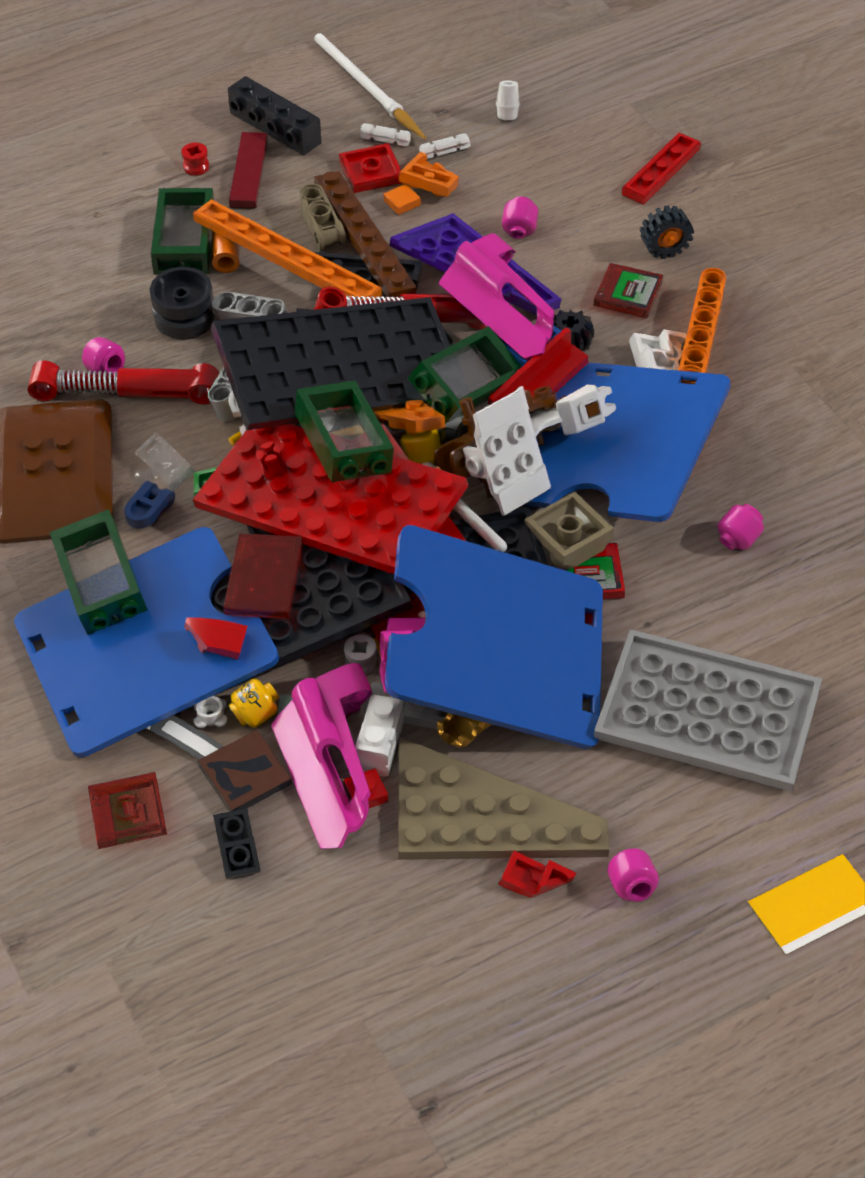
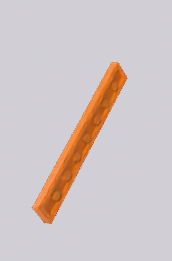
(283, 251)

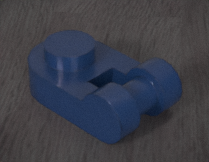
(142, 510)

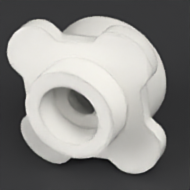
(210, 705)

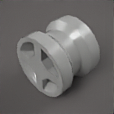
(353, 652)

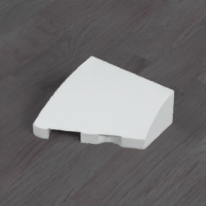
(658, 352)

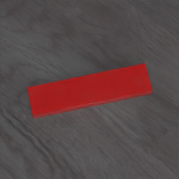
(661, 168)

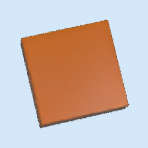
(402, 199)

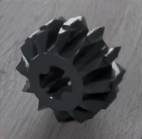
(580, 326)

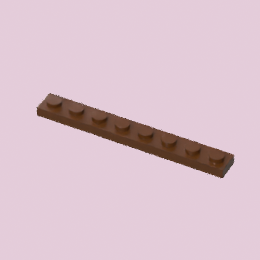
(365, 236)

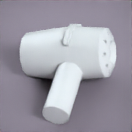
(507, 100)

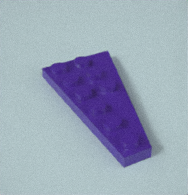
(437, 246)

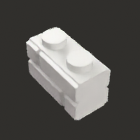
(380, 733)

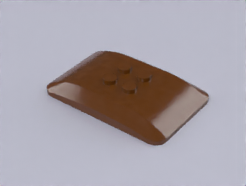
(53, 466)

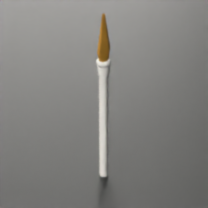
(391, 106)

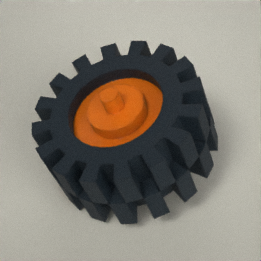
(666, 232)

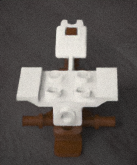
(503, 440)

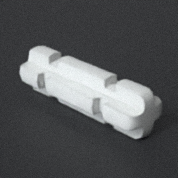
(385, 134)
(445, 145)

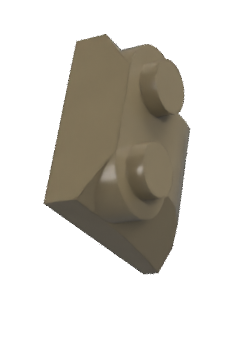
(570, 531)

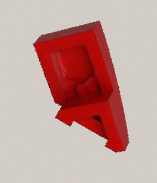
(217, 635)
(533, 878)

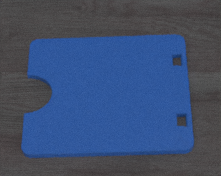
(643, 447)
(498, 639)
(147, 663)

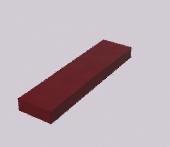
(248, 170)

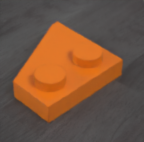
(423, 175)
(413, 417)

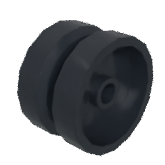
(182, 302)

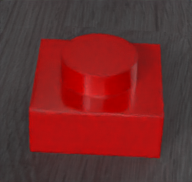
(378, 792)

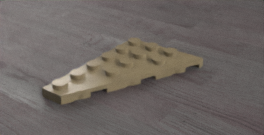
(473, 814)

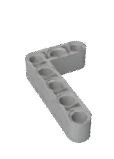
(232, 306)

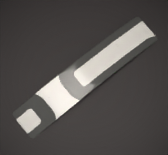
(185, 737)

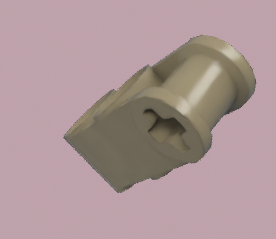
(320, 217)

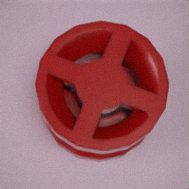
(195, 159)

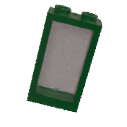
(176, 236)
(464, 370)
(344, 431)
(98, 572)

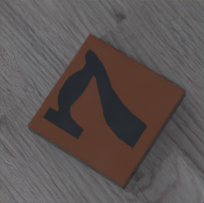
(244, 772)

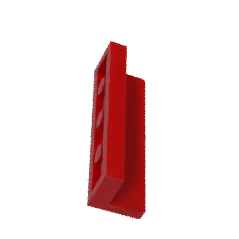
(553, 368)

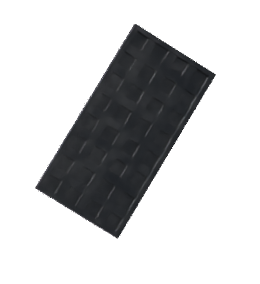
(303, 349)

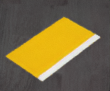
(812, 904)

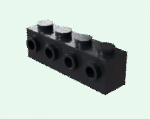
(274, 115)

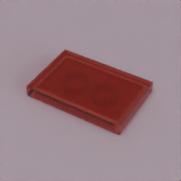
(263, 576)

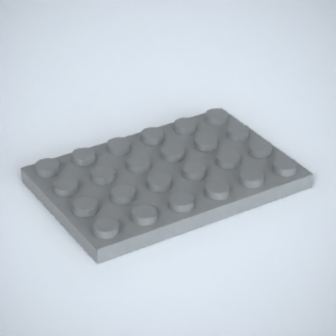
(709, 709)

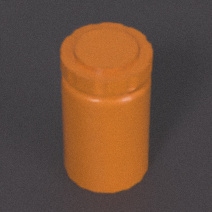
(224, 254)

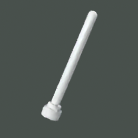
(477, 523)

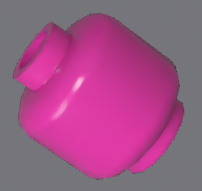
(520, 217)
(103, 355)
(740, 527)
(633, 875)

